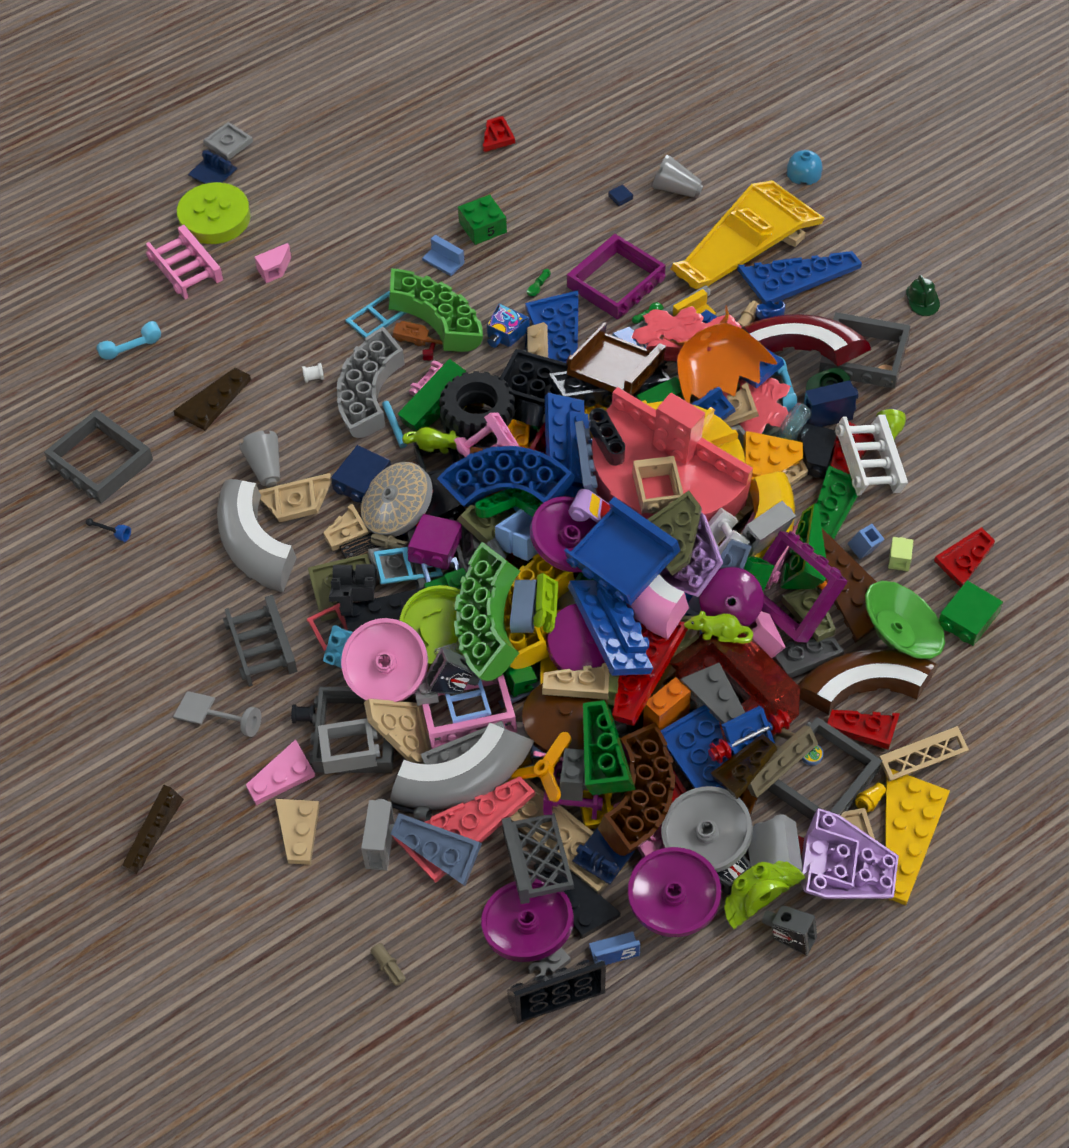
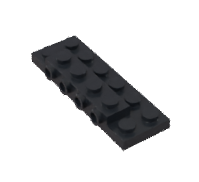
(575, 388)

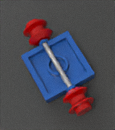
(745, 729)

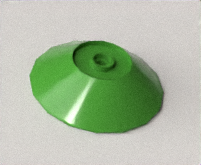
(904, 620)

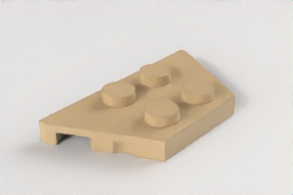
(296, 498)

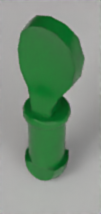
(534, 289)
(638, 318)

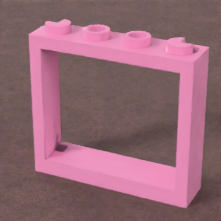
(456, 730)

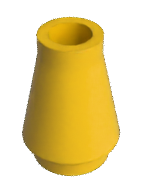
(870, 797)

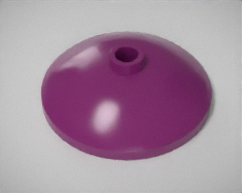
(736, 584)

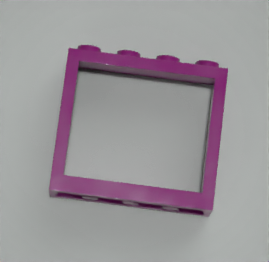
(596, 259)
(833, 588)

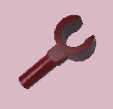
(428, 353)

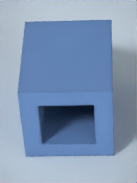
(865, 541)

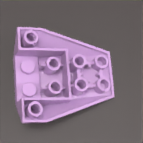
(703, 563)
(845, 861)

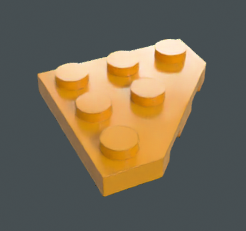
(770, 453)

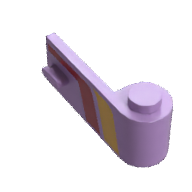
(587, 505)

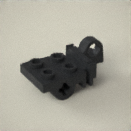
(352, 585)

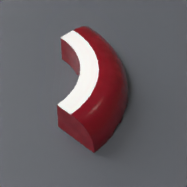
(809, 332)

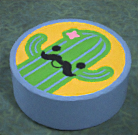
(814, 756)

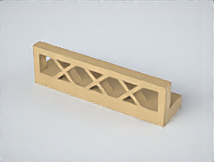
(918, 747)

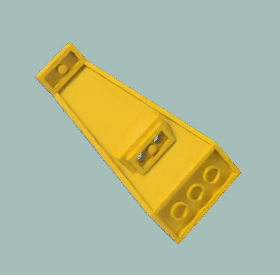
(747, 229)

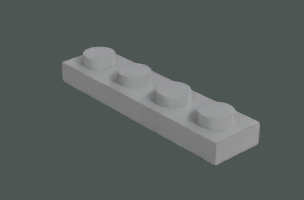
(454, 748)

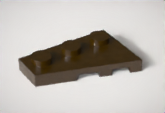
(744, 766)

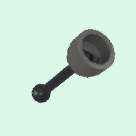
(420, 813)

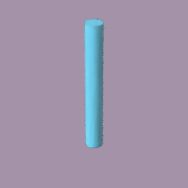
(394, 424)

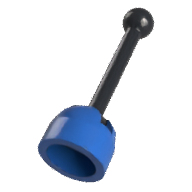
(120, 532)

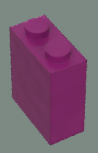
(434, 541)

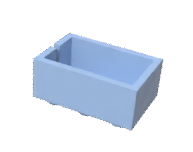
(514, 535)

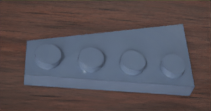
(585, 454)
(734, 555)
(441, 847)

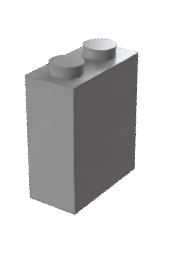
(765, 528)
(775, 842)

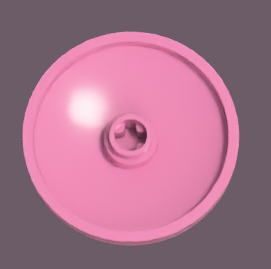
(384, 660)

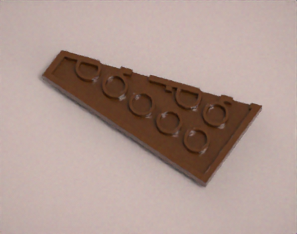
(852, 597)

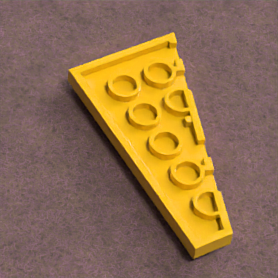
(910, 822)

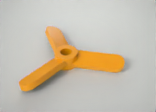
(545, 768)

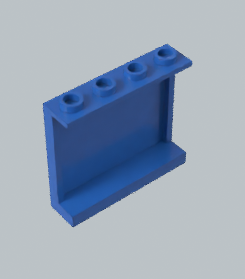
(623, 552)

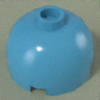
(804, 167)

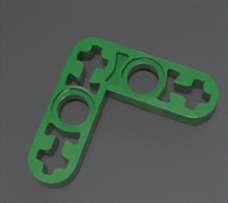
(505, 500)

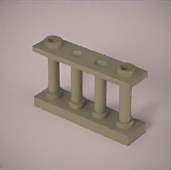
(786, 756)

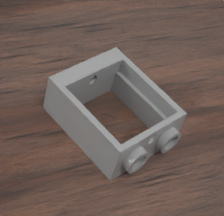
(351, 760)
(377, 834)

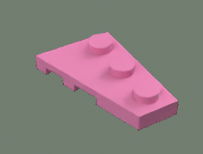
(281, 774)

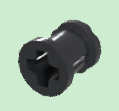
(302, 713)

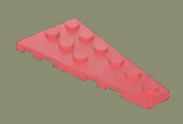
(476, 818)

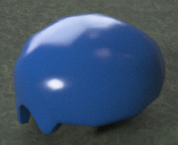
(770, 309)

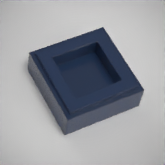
(620, 195)

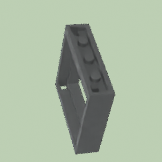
(876, 329)
(140, 459)
(342, 695)
(871, 762)

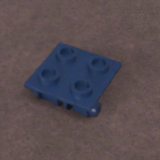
(212, 168)
(600, 858)

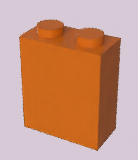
(667, 705)

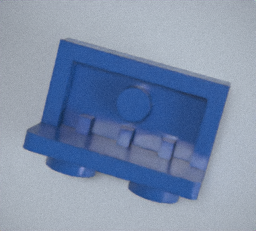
(717, 401)

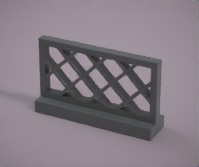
(519, 864)

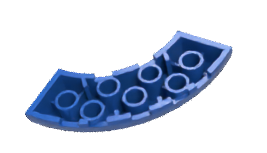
(503, 469)

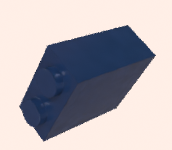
(831, 403)
(357, 473)

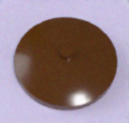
(550, 715)

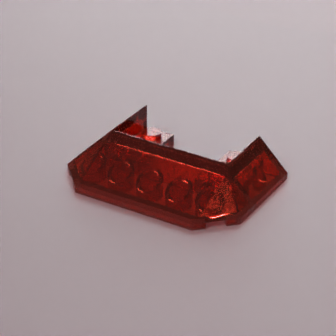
(750, 667)

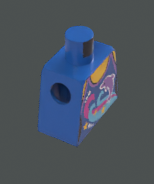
(506, 326)

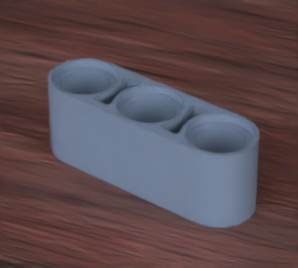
(523, 606)

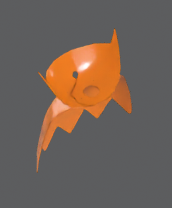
(731, 355)

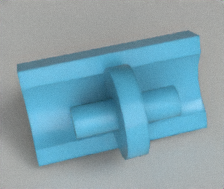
(336, 645)

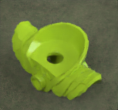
(758, 888)

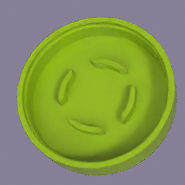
(214, 212)
(432, 617)

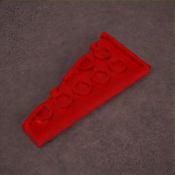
(636, 689)

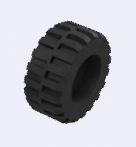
(475, 389)

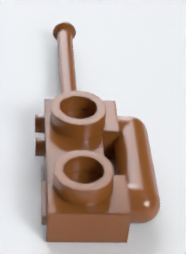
(412, 333)

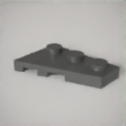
(807, 656)
(715, 692)

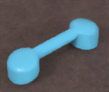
(150, 335)
(790, 399)

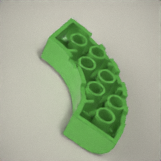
(438, 307)
(481, 614)

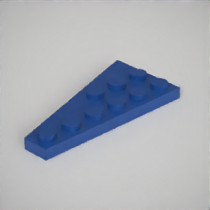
(794, 275)
(561, 318)
(689, 746)

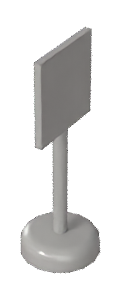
(196, 706)

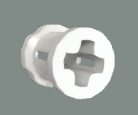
(313, 372)

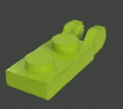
(546, 603)

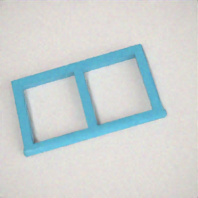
(369, 307)
(404, 551)

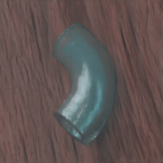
(794, 422)

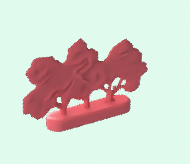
(678, 328)
(766, 403)

